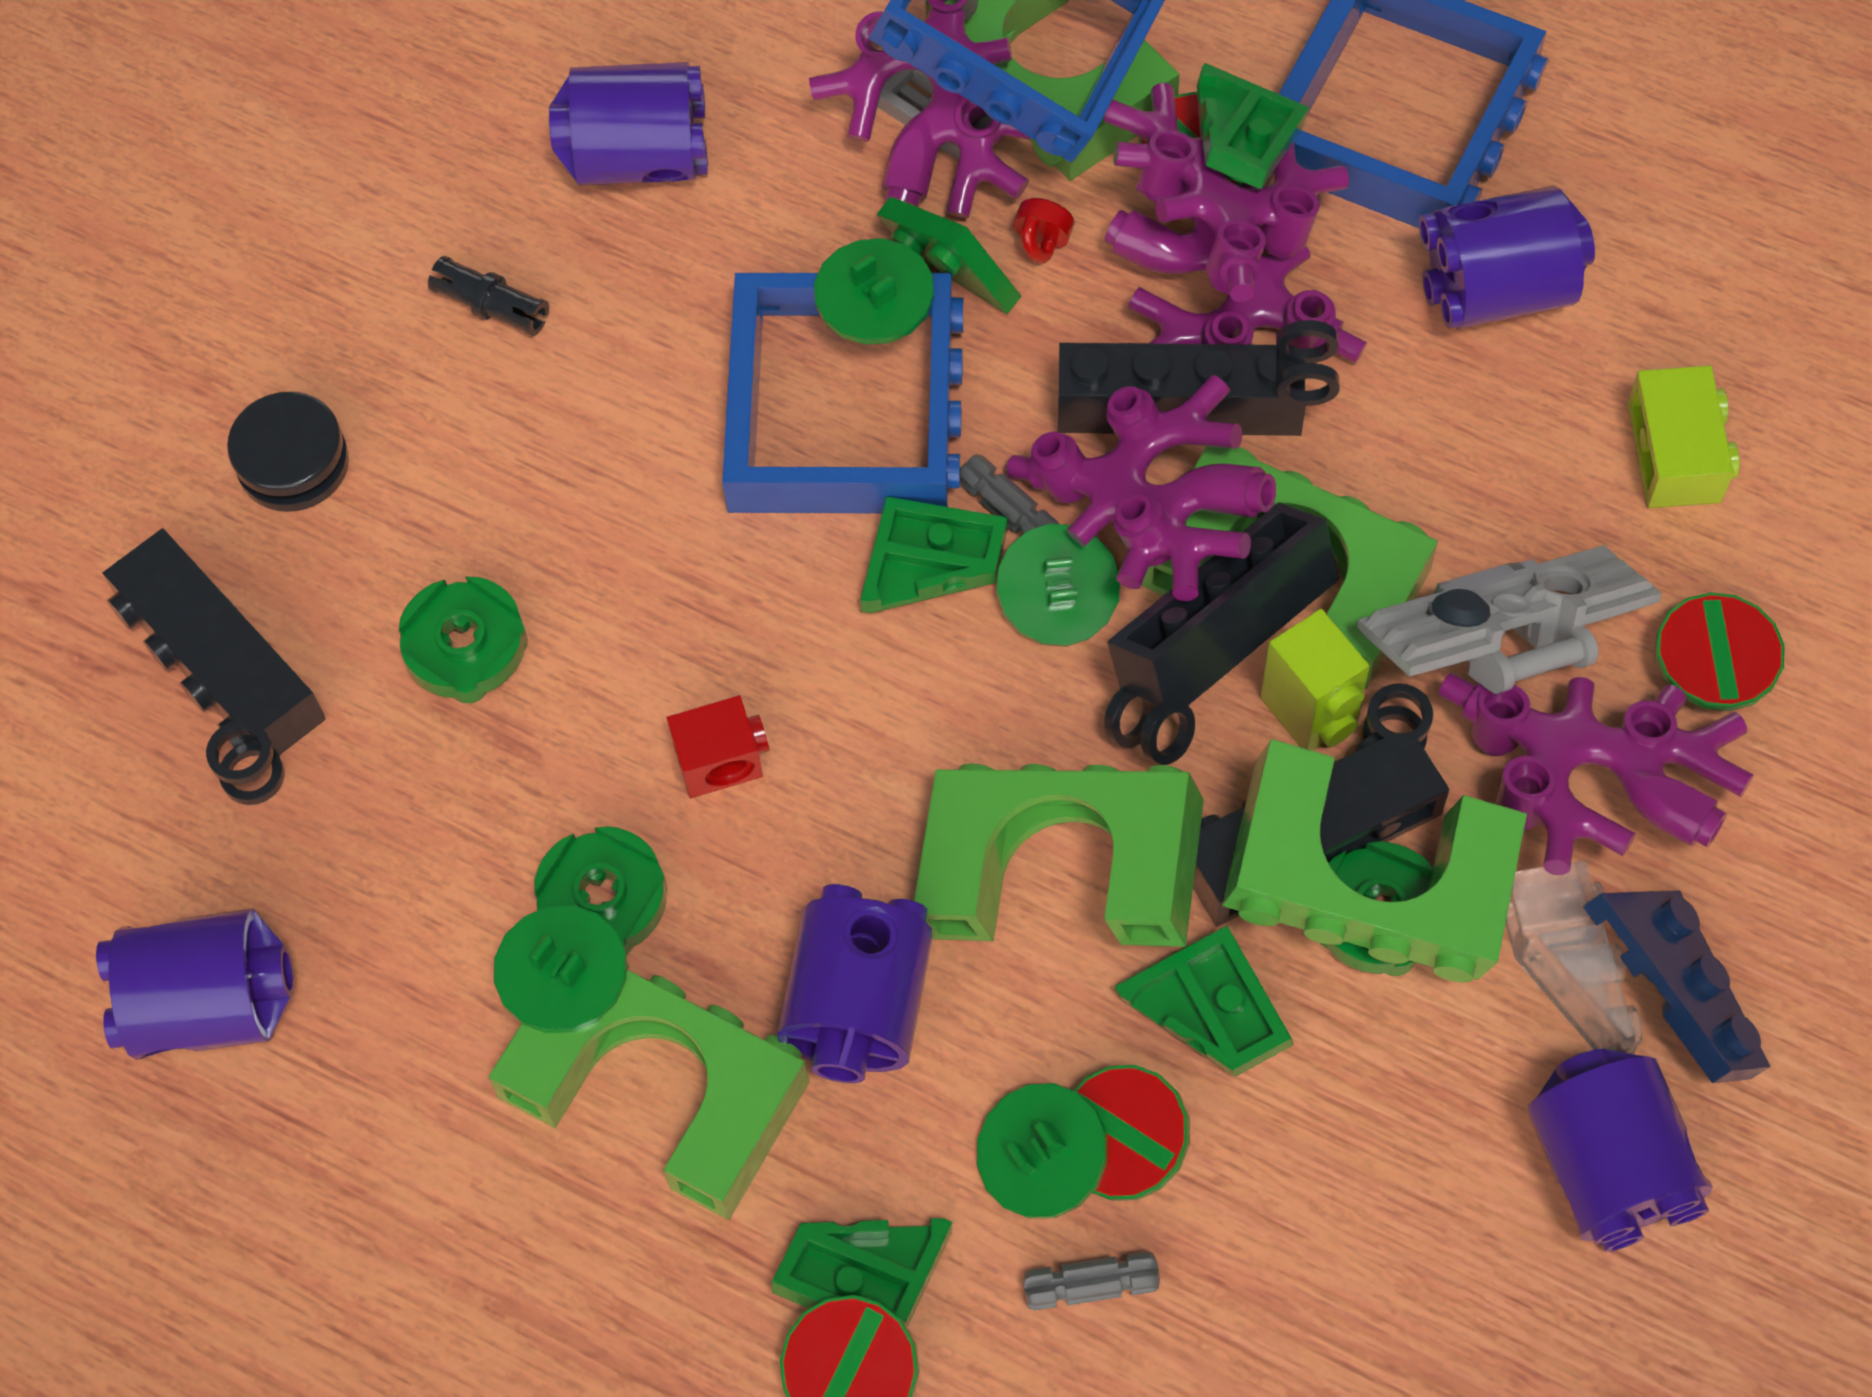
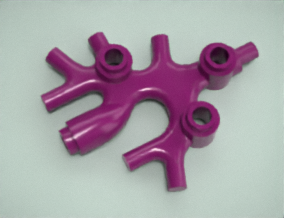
(944, 120)
(1233, 212)
(1273, 305)
(1149, 515)
(1634, 753)

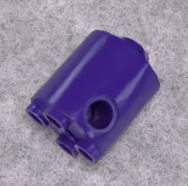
(630, 123)
(1506, 256)
(195, 983)
(856, 983)
(1618, 1146)

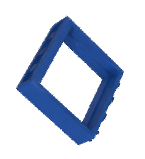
(1456, 22)
(1000, 93)
(832, 488)

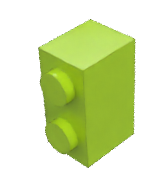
(1682, 436)
(1314, 682)

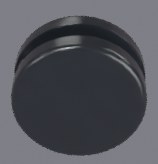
(288, 451)

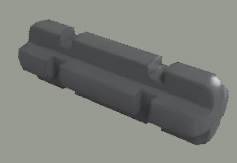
(1002, 495)
(1091, 1280)

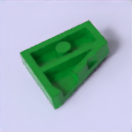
(1245, 125)
(951, 250)
(930, 553)
(1211, 1003)
(863, 1261)

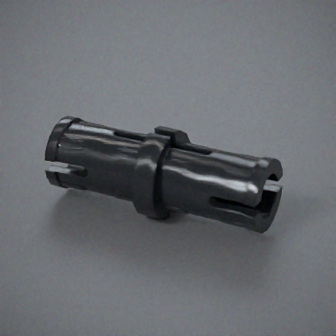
(488, 295)

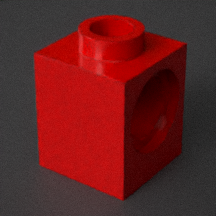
(718, 745)

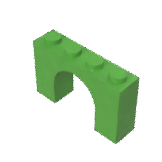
(1010, 18)
(1376, 556)
(987, 813)
(1285, 877)
(746, 1098)

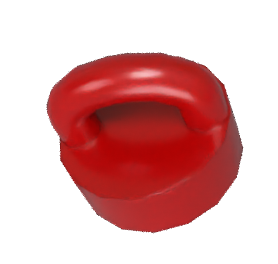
(1043, 224)

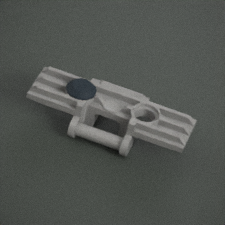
(1475, 610)

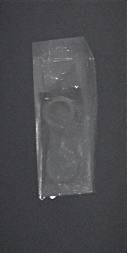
(1572, 955)

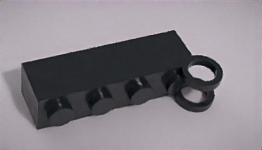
(1263, 380)
(1188, 646)
(223, 662)
(1370, 796)

